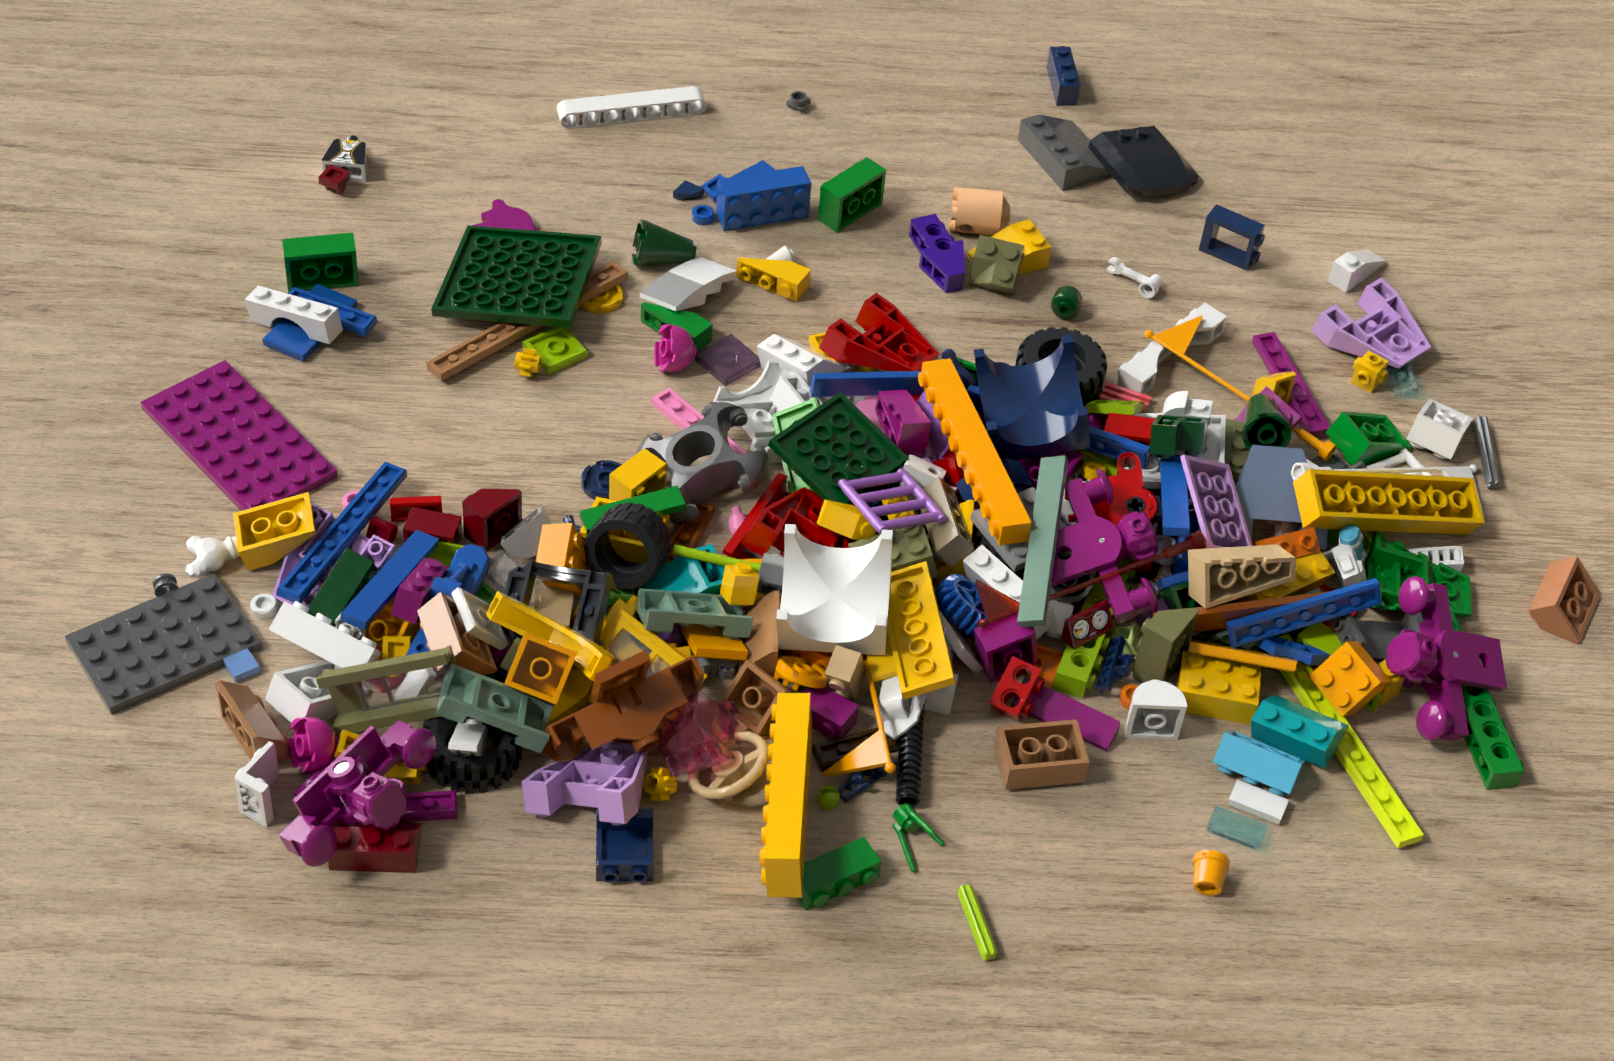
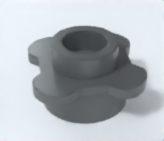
(798, 100)

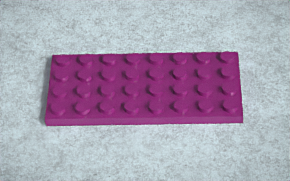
(238, 438)

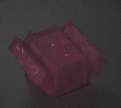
(698, 734)

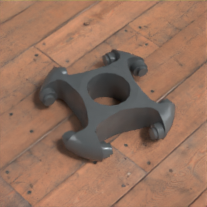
(717, 472)

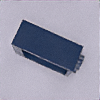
(1238, 224)

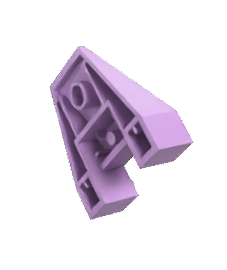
(1385, 330)
(599, 778)

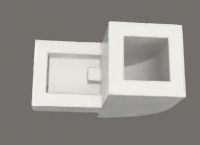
(1180, 405)

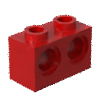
(1010, 687)

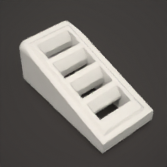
(1450, 555)

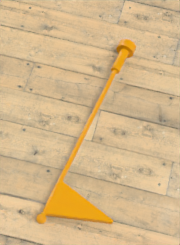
(1177, 341)
(870, 753)

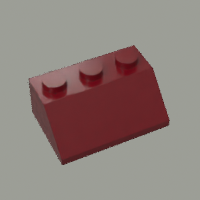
(375, 849)

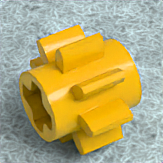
(527, 362)
(660, 784)

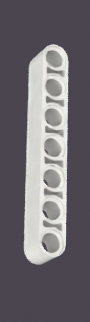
(631, 107)

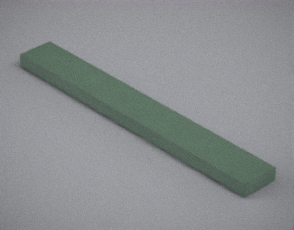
(1042, 542)

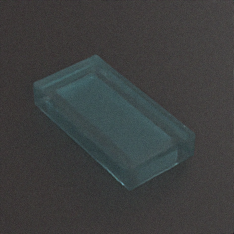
(1236, 828)

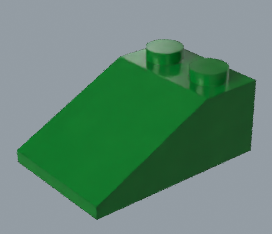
(1366, 437)

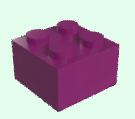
(1001, 642)

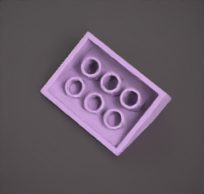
(1216, 503)

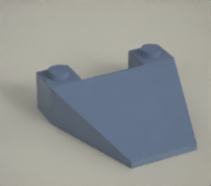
(1268, 488)

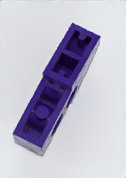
(940, 254)

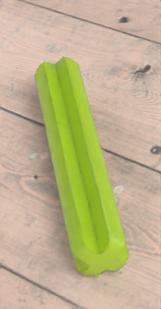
(977, 922)

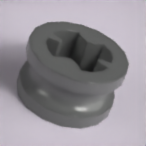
(164, 580)

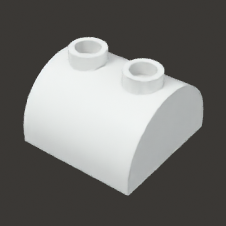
(1155, 711)

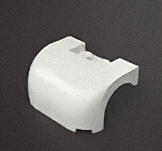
(772, 393)

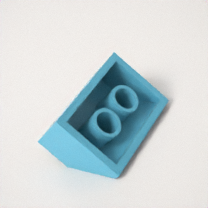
(1258, 762)

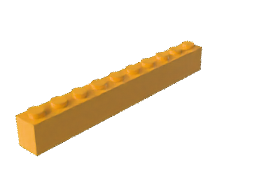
(975, 452)

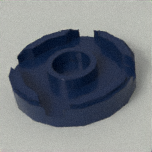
(596, 478)

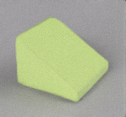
(1131, 634)

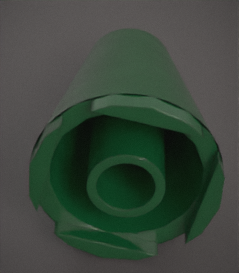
(660, 245)
(1265, 424)

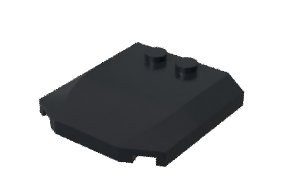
(1143, 161)

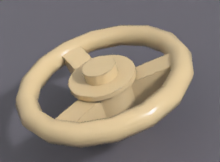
(736, 773)

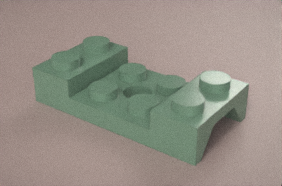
(662, 608)
(476, 696)

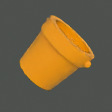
(1210, 871)

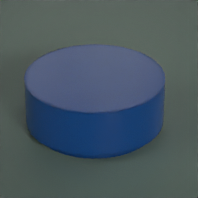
(703, 215)

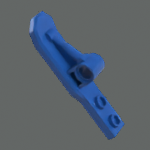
(465, 572)

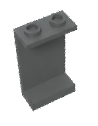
(1373, 635)

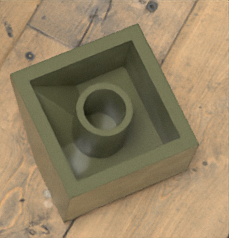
(996, 264)

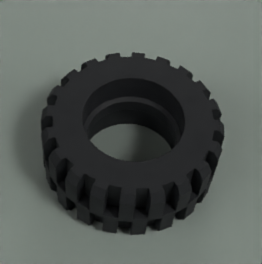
(1089, 357)

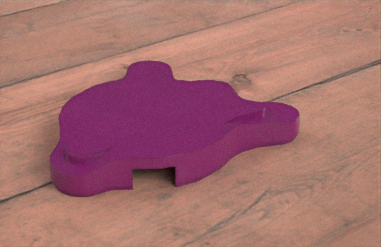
(506, 217)

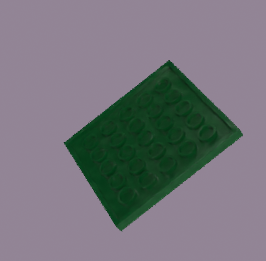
(517, 276)

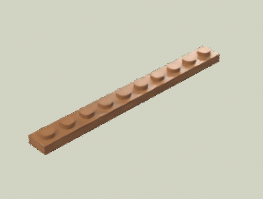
(505, 333)

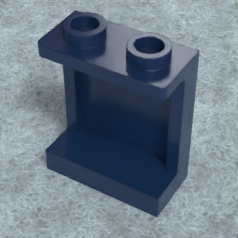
(625, 849)

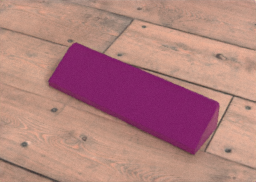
(1053, 706)

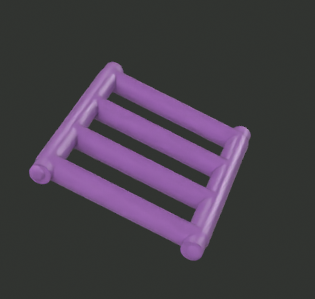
(872, 514)

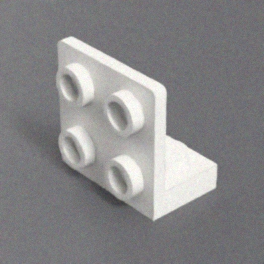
(253, 785)

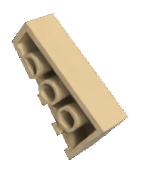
(1235, 572)

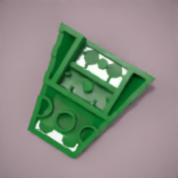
(1394, 565)

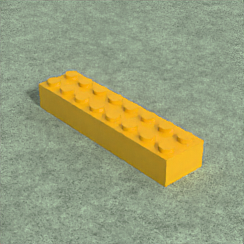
(1388, 502)
(787, 796)

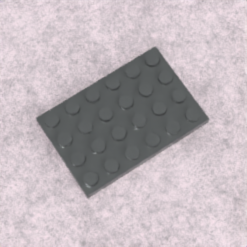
(161, 643)

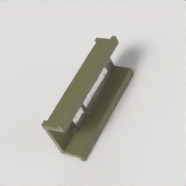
(387, 690)

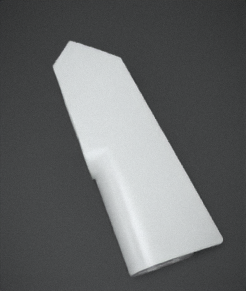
(897, 712)

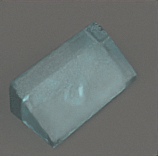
(1404, 382)

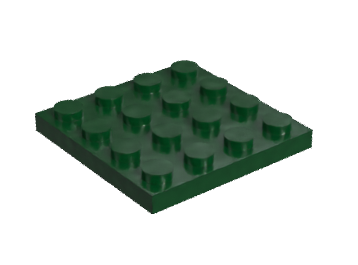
(836, 445)

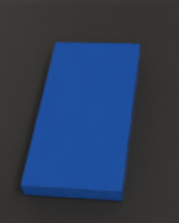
(291, 338)

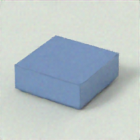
(241, 665)

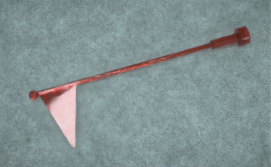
(1000, 606)

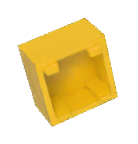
(637, 476)

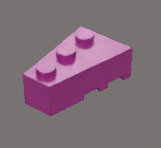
(903, 421)

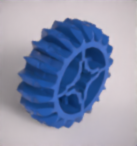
(960, 602)

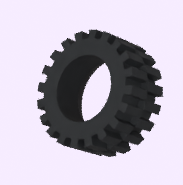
(476, 771)

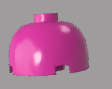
(674, 349)
(312, 744)

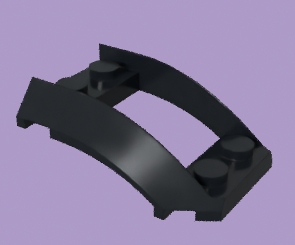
(592, 601)

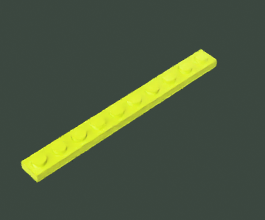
(1358, 762)

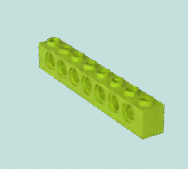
(1077, 665)

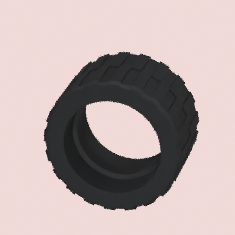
(646, 526)

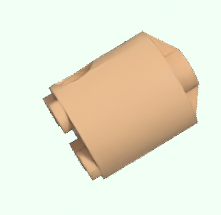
(979, 211)

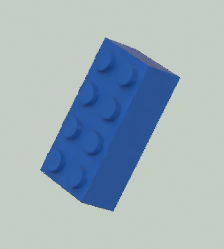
(763, 198)

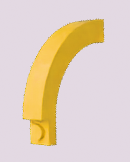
(522, 618)

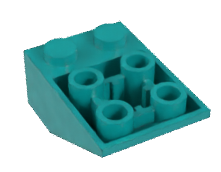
(689, 575)

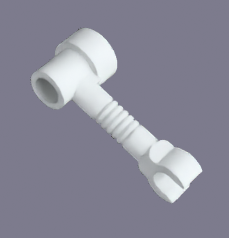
(1148, 286)

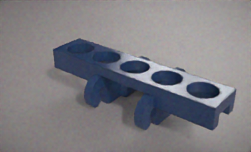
(1114, 658)
(859, 780)

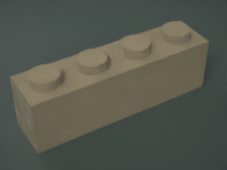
(952, 539)

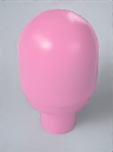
(735, 519)

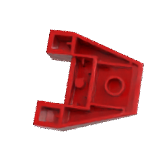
(887, 344)
(799, 509)

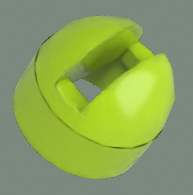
(828, 797)

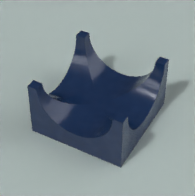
(1033, 405)

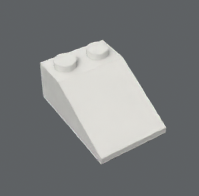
(1439, 429)
(297, 694)

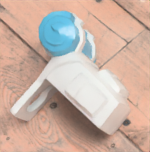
(1348, 556)

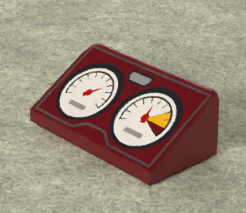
(1087, 625)

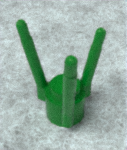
(909, 820)

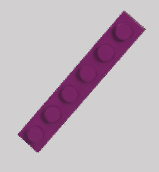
(1300, 400)

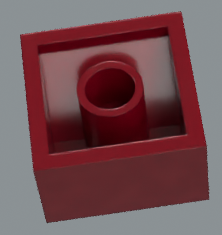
(490, 515)

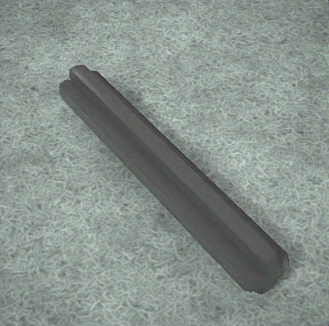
(1487, 452)

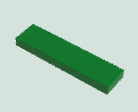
(661, 501)

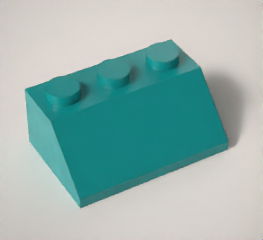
(1297, 730)

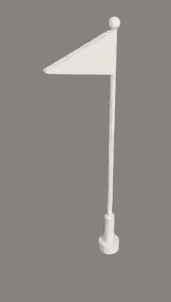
(1466, 472)

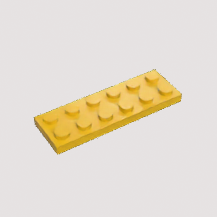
(917, 633)

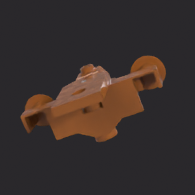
(617, 711)

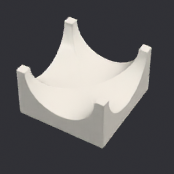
(834, 595)

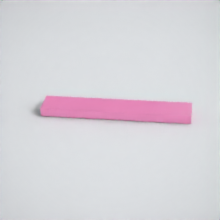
(682, 413)

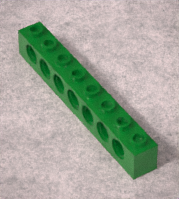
(1487, 738)

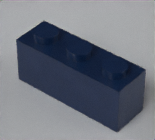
(1063, 76)

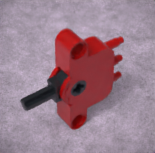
(1130, 497)

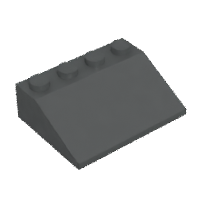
(1061, 151)

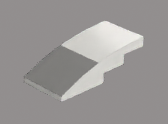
(688, 284)

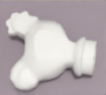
(210, 554)

